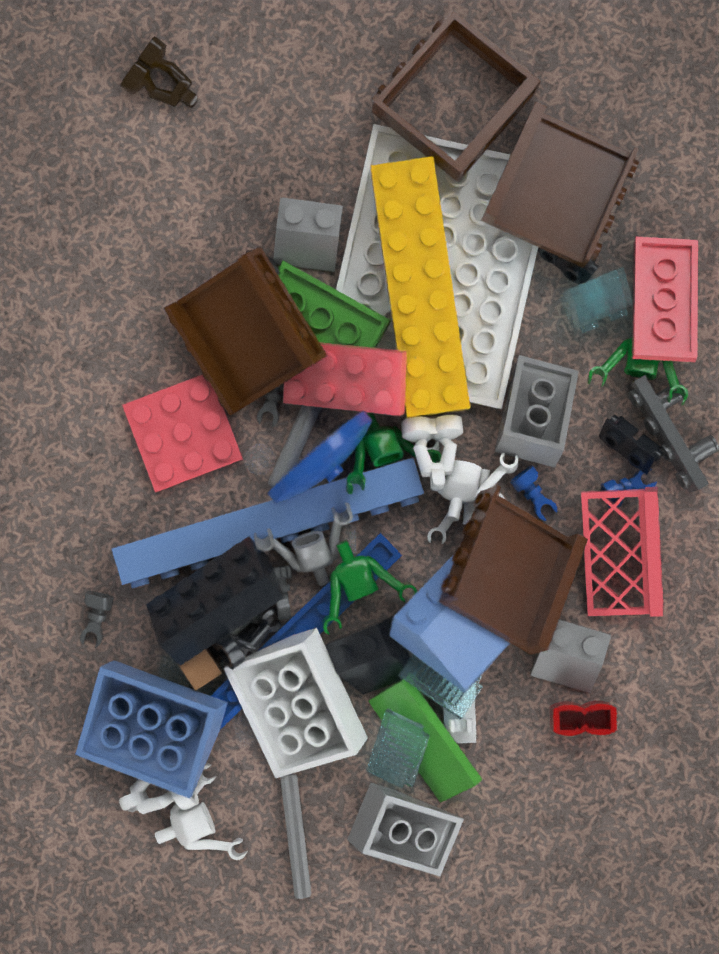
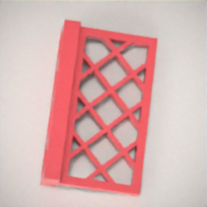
(650, 552)

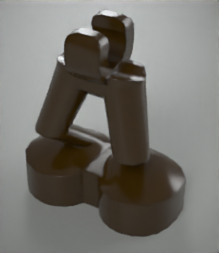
(140, 72)

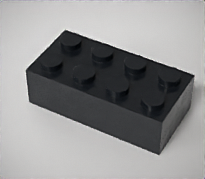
(214, 601)

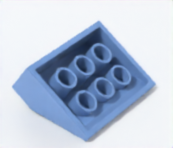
(443, 637)
(150, 728)

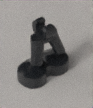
(250, 637)

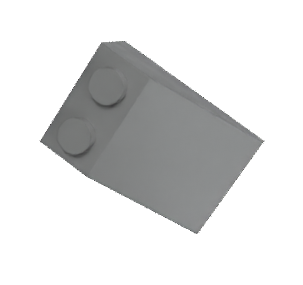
(537, 411)
(404, 830)

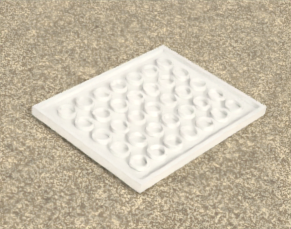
(486, 264)

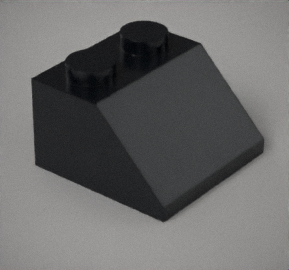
(369, 657)

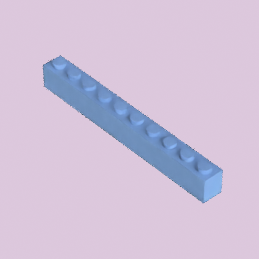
(310, 509)

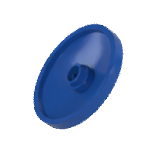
(323, 461)

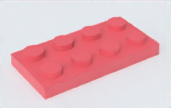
(665, 299)
(352, 380)

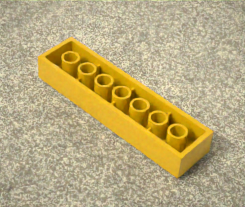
(420, 286)

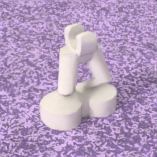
(440, 429)
(139, 799)

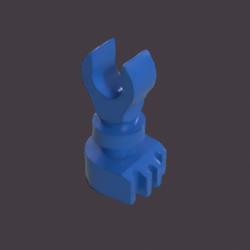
(524, 481)
(626, 484)

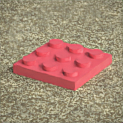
(182, 433)

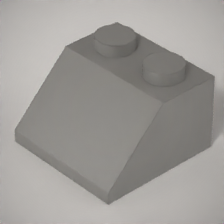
(308, 234)
(573, 656)

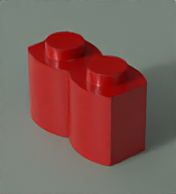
(573, 719)

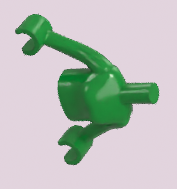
(639, 368)
(384, 447)
(357, 581)

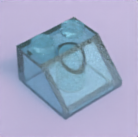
(597, 300)

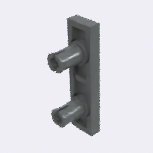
(658, 423)

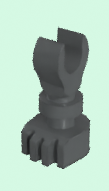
(271, 404)
(99, 603)
(283, 606)

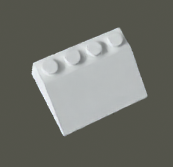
(297, 704)

